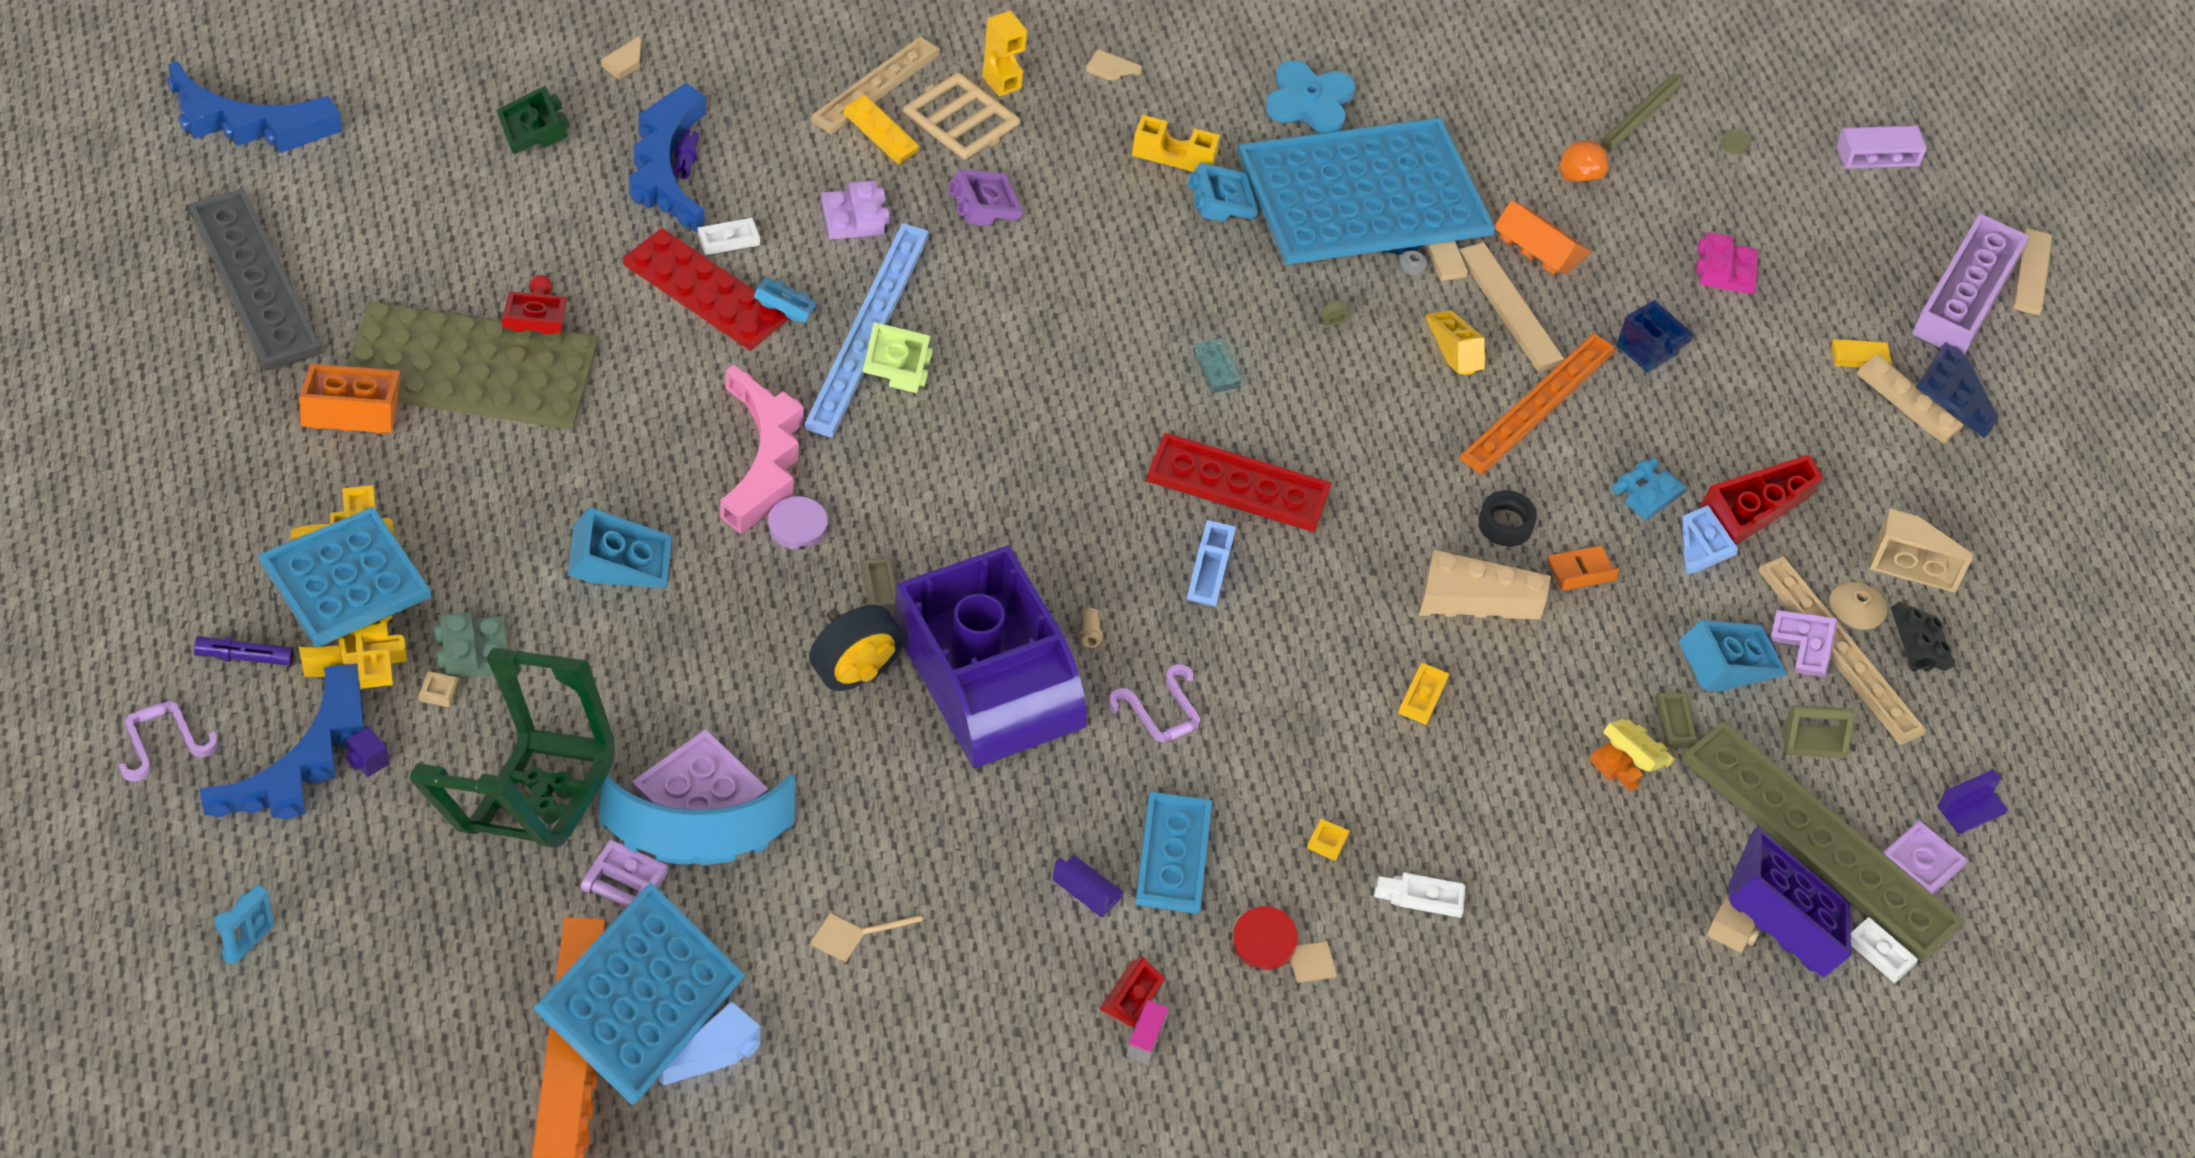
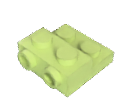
(898, 356)

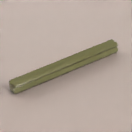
(1642, 111)

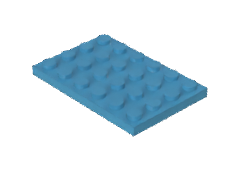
(639, 993)

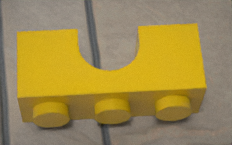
(1003, 39)
(1156, 145)

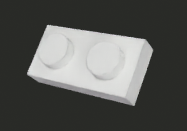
(728, 236)
(1882, 950)

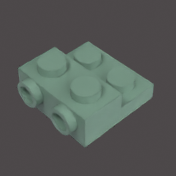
(468, 643)

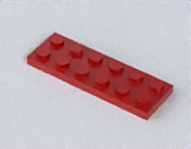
(704, 288)
(1239, 482)

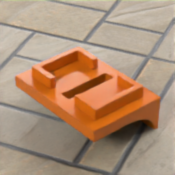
(1594, 562)

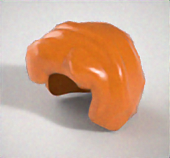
(1584, 162)

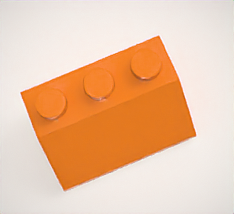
(1540, 239)
(349, 398)

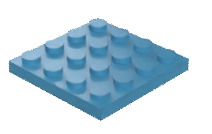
(344, 576)

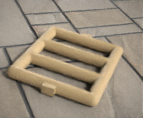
(949, 138)

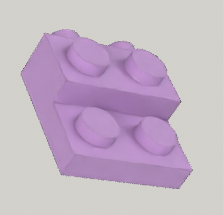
(855, 211)

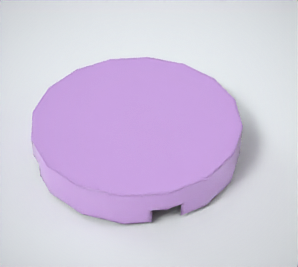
(797, 522)

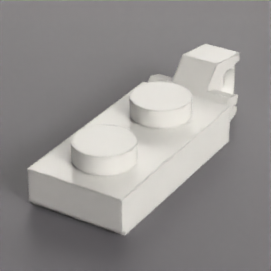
(1422, 893)

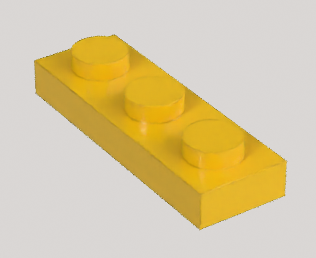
(881, 129)

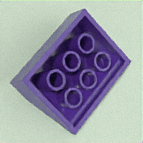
(1791, 904)

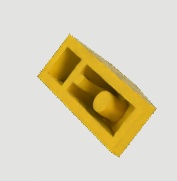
(1458, 342)

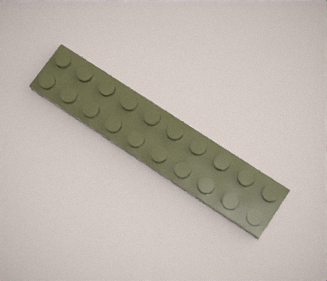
(1823, 841)

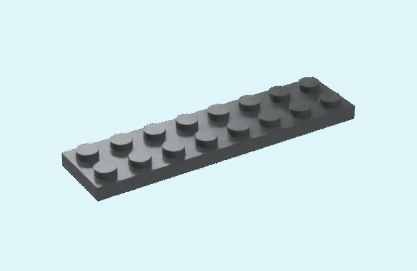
(254, 279)

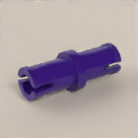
(685, 154)

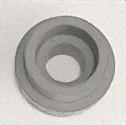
(1413, 262)

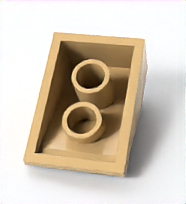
(1919, 552)

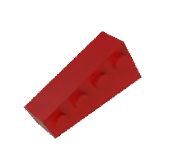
(1762, 496)

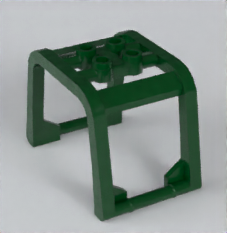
(501, 789)

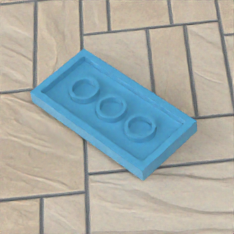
(1174, 852)

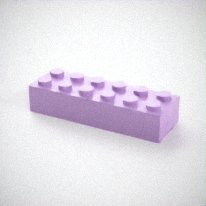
(1971, 284)

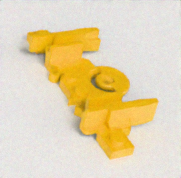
(367, 646)

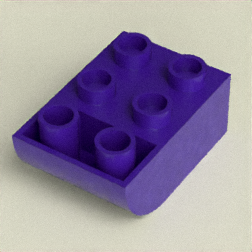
(990, 656)

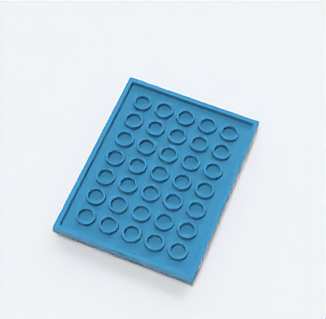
(1364, 190)

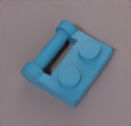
(253, 919)

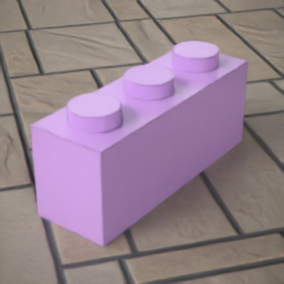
(1881, 147)

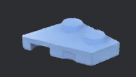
(1705, 540)

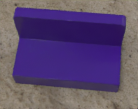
(1972, 802)
(1086, 885)

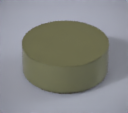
(1735, 141)
(1335, 313)

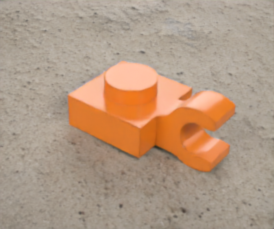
(1618, 764)

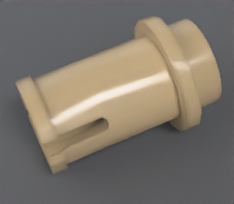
(1090, 635)

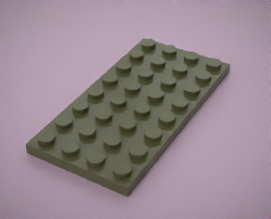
(477, 364)

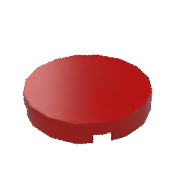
(1265, 937)

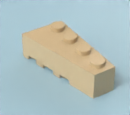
(1482, 589)

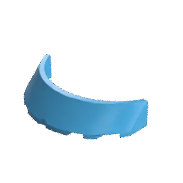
(700, 834)

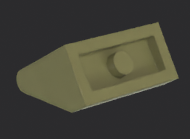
(1817, 740)

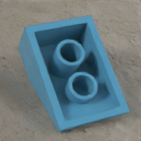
(618, 551)
(1730, 655)

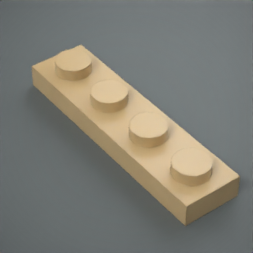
(1909, 399)

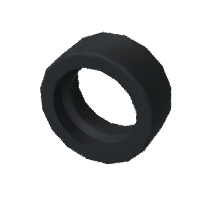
(1502, 534)

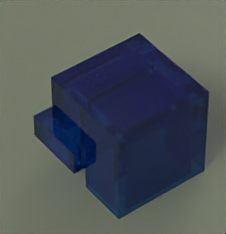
(1652, 336)

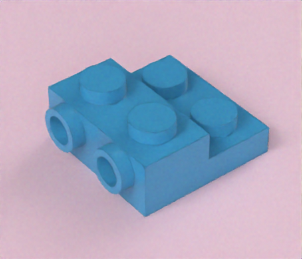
(1222, 193)

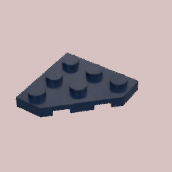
(1958, 390)

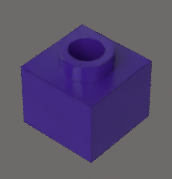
(367, 752)

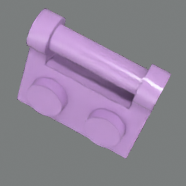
(625, 867)

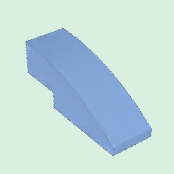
(1211, 563)

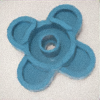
(1310, 97)

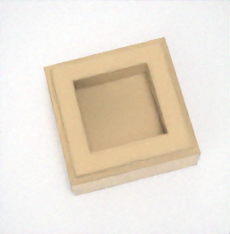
(438, 689)

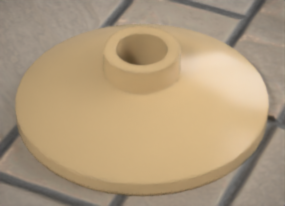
(1855, 613)

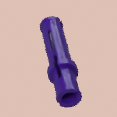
(238, 650)

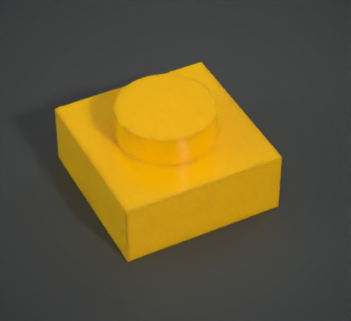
(1328, 839)

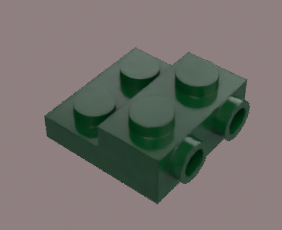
(533, 120)

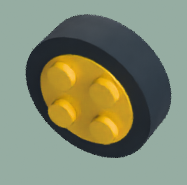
(856, 646)

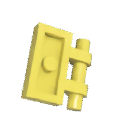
(1635, 742)

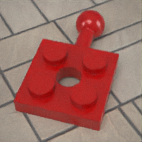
(536, 309)

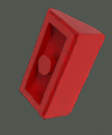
(1132, 991)

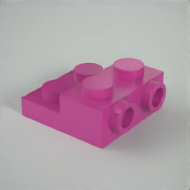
(1726, 264)

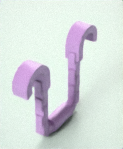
(151, 713)
(1175, 731)

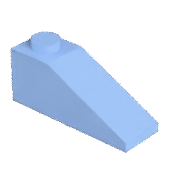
(715, 1045)

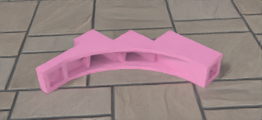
(778, 449)

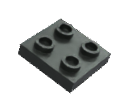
(1922, 638)

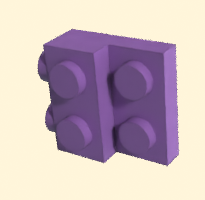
(984, 196)

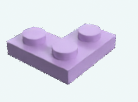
(1812, 634)

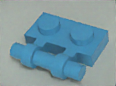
(776, 295)
(1652, 496)

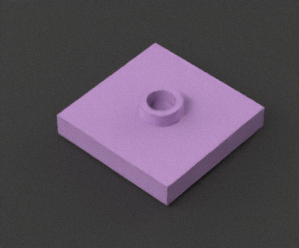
(1925, 857)

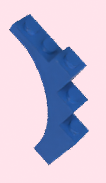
(244, 122)
(661, 130)
(310, 760)

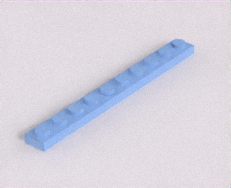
(877, 308)

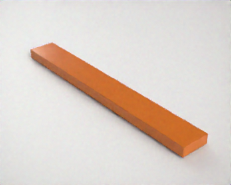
(1537, 404)

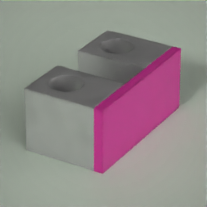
(1146, 1032)

